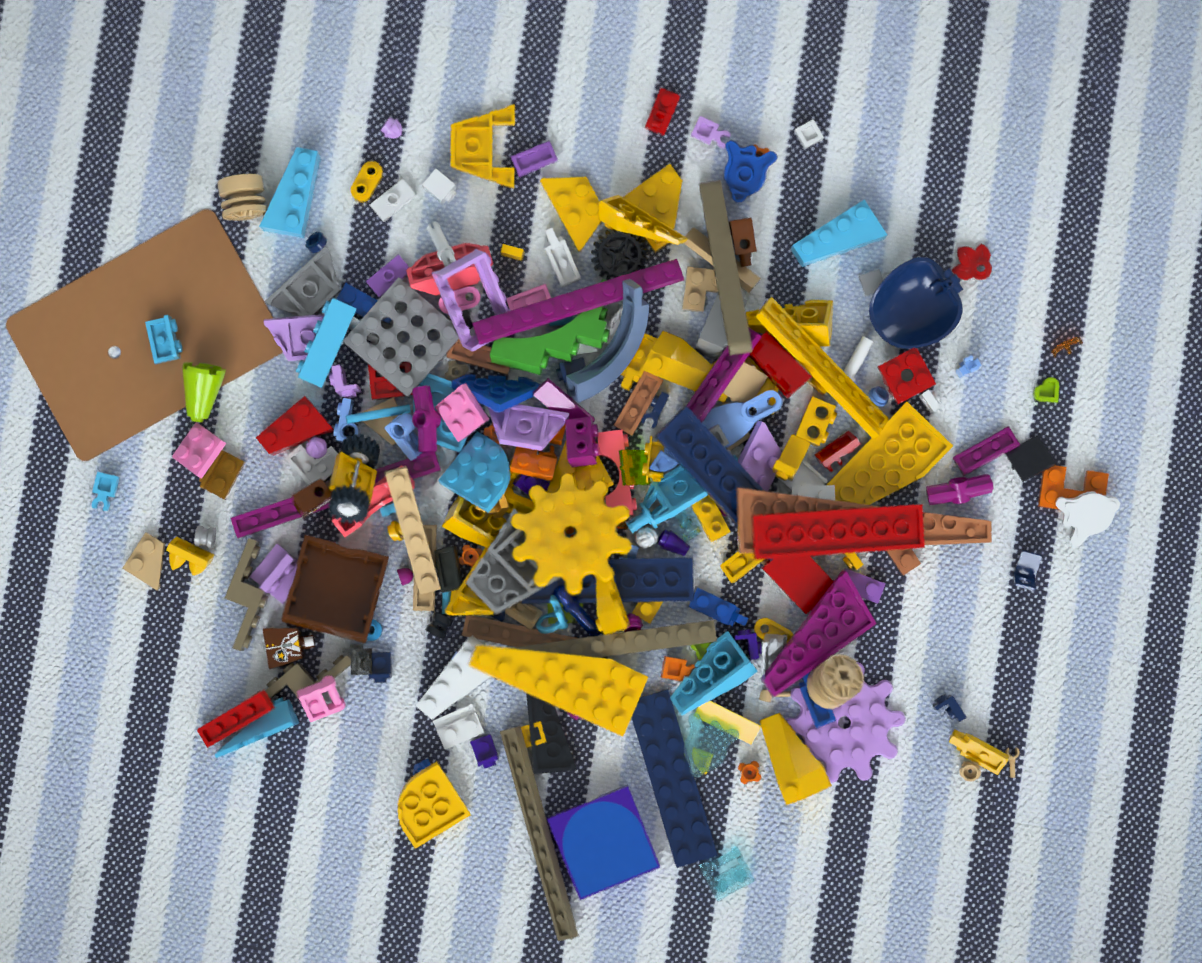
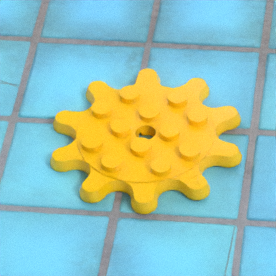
(573, 556)

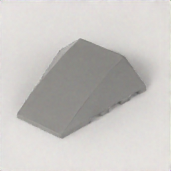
(499, 577)

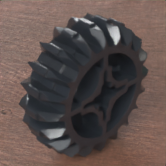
(628, 260)

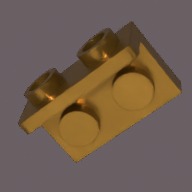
(222, 474)

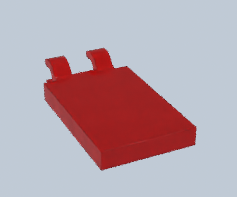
(799, 579)

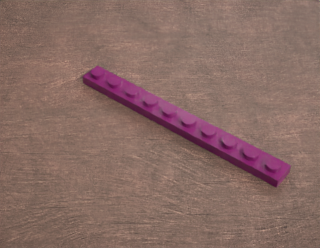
(574, 302)
(285, 510)

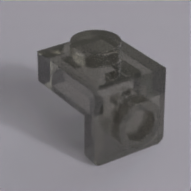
(360, 659)

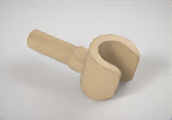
(765, 695)
(1012, 761)

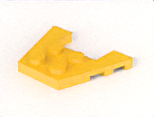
(474, 146)

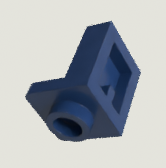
(569, 367)
(381, 667)
(953, 710)

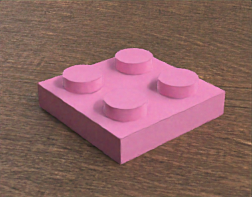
(461, 412)
(198, 450)

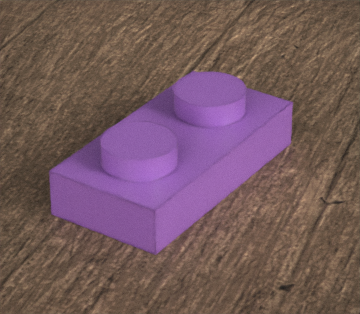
(867, 587)

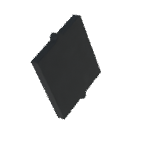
(1030, 458)

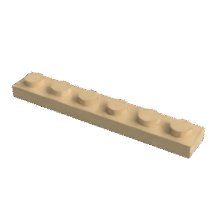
(412, 530)

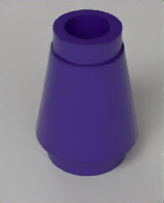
(671, 542)

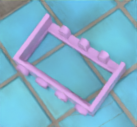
(490, 283)

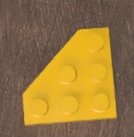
(659, 198)
(584, 475)

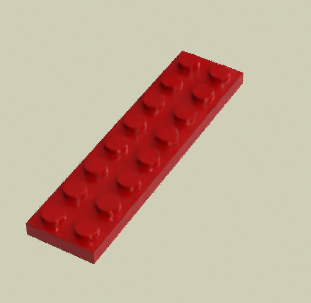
(837, 531)

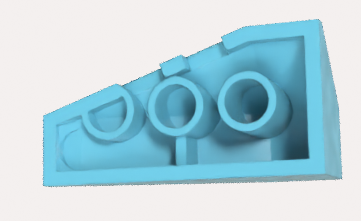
(717, 672)
(274, 721)

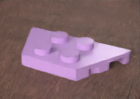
(293, 334)
(527, 426)
(760, 455)

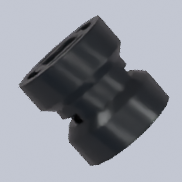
(441, 620)

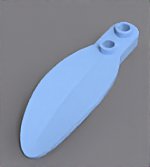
(736, 417)

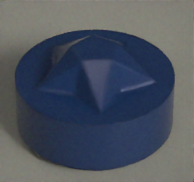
(316, 242)

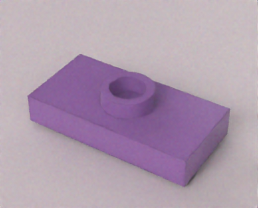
(534, 158)
(387, 275)

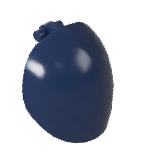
(916, 304)

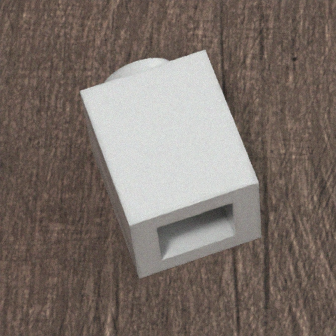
(440, 187)

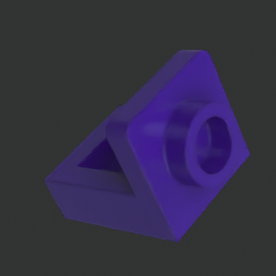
(754, 646)

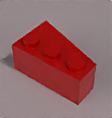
(779, 365)
(294, 428)

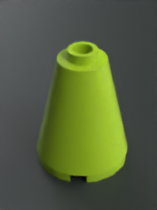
(201, 388)

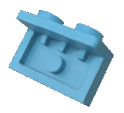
(163, 339)

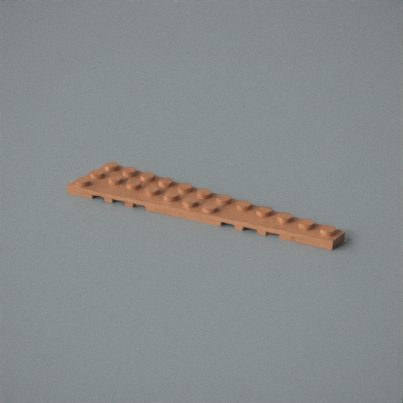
(938, 528)

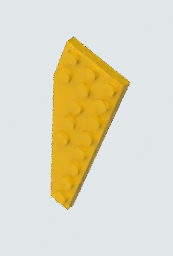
(894, 459)
(581, 685)

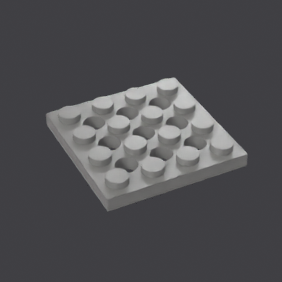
(385, 308)

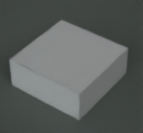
(870, 282)

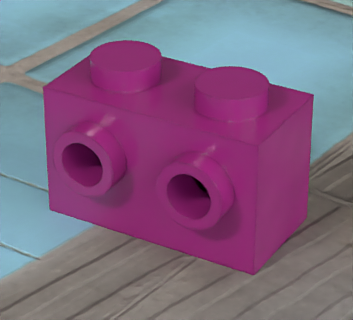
(581, 441)

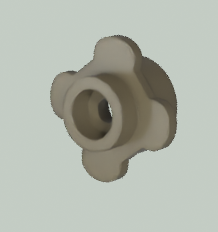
(453, 366)

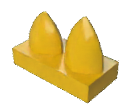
(181, 550)

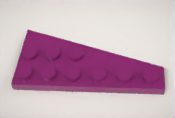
(827, 629)

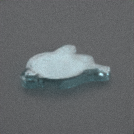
(706, 746)

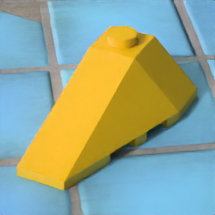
(628, 218)
(813, 318)
(678, 362)

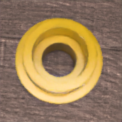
(395, 531)

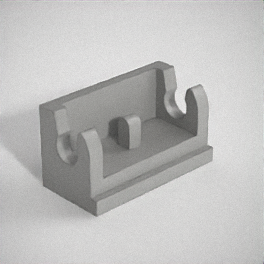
(771, 647)

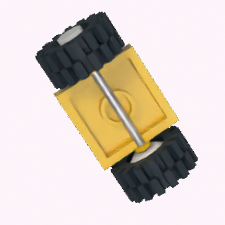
(353, 478)

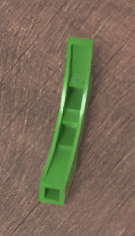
(534, 352)

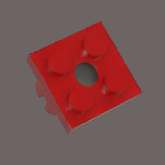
(906, 375)

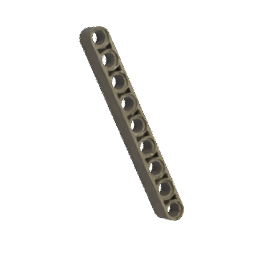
(725, 267)

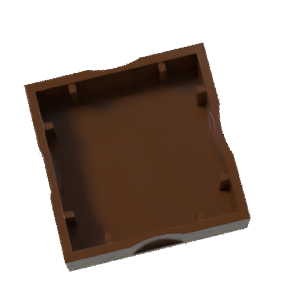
(335, 589)

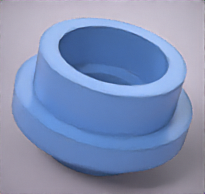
(879, 396)

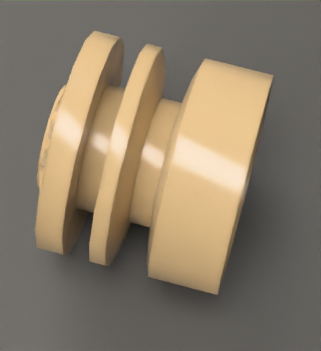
(241, 197)
(835, 681)

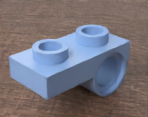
(344, 408)
(402, 432)

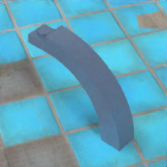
(619, 352)

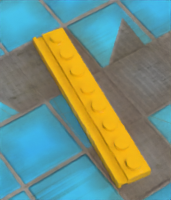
(822, 367)

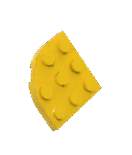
(429, 805)

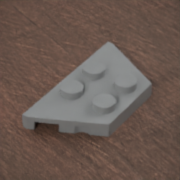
(308, 288)

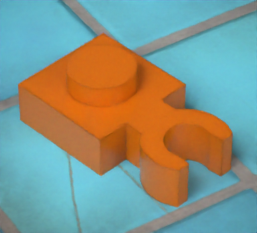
(675, 668)

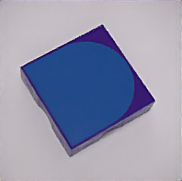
(603, 842)

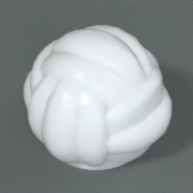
(646, 537)

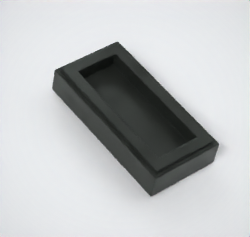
(448, 568)

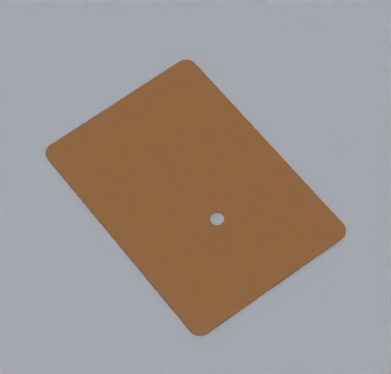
(178, 273)

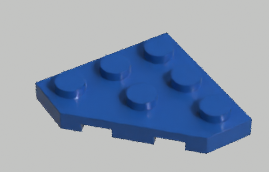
(497, 391)

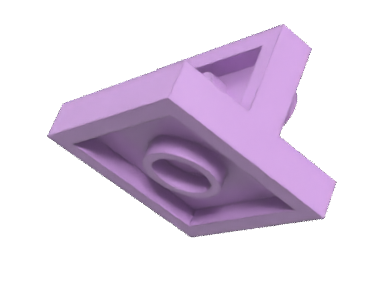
(276, 573)

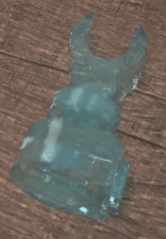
(691, 531)

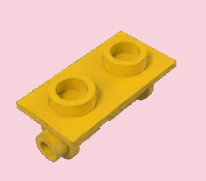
(652, 450)

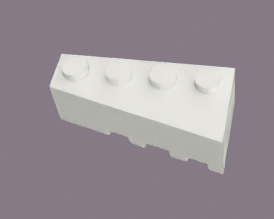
(453, 682)

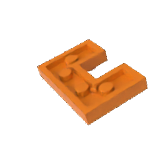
(529, 463)
(1053, 486)

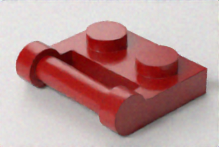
(383, 388)

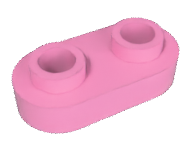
(462, 302)

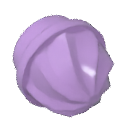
(392, 128)
(316, 447)

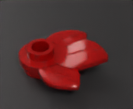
(971, 260)

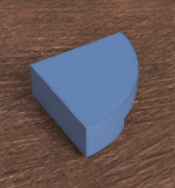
(663, 462)

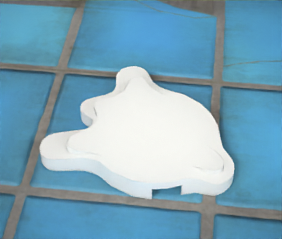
(1088, 513)

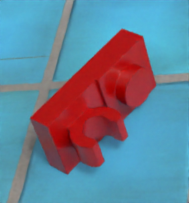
(662, 111)
(840, 447)

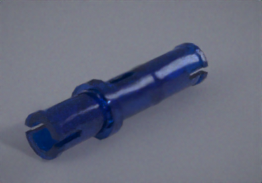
(572, 605)

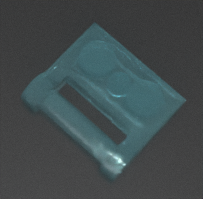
(729, 880)

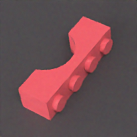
(609, 445)
(380, 497)

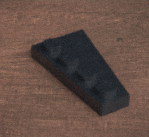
(555, 753)

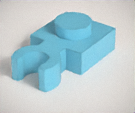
(105, 486)

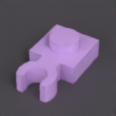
(707, 131)

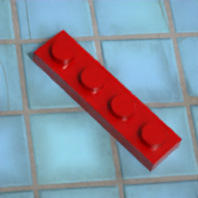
(236, 718)

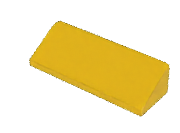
(729, 720)

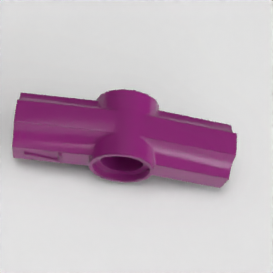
(425, 419)
(959, 490)

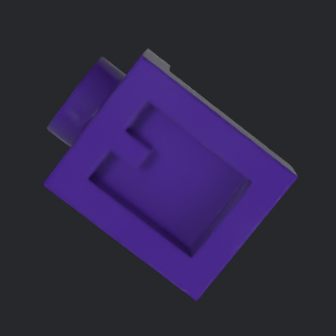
(525, 482)
(485, 751)

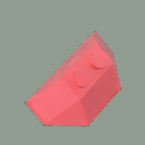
(422, 278)

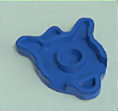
(745, 170)

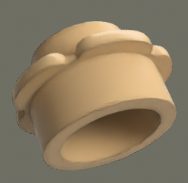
(975, 774)

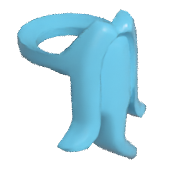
(558, 612)

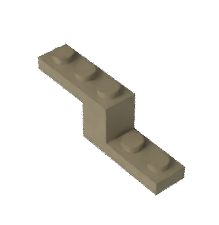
(246, 595)
(298, 677)

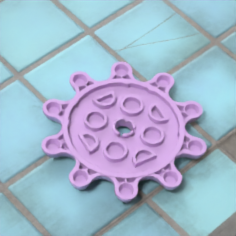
(858, 742)

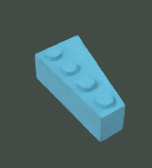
(293, 198)
(844, 233)
(326, 342)

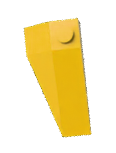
(472, 523)
(610, 608)
(794, 766)

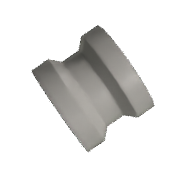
(205, 536)

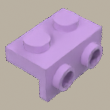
(339, 381)

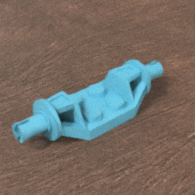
(674, 494)

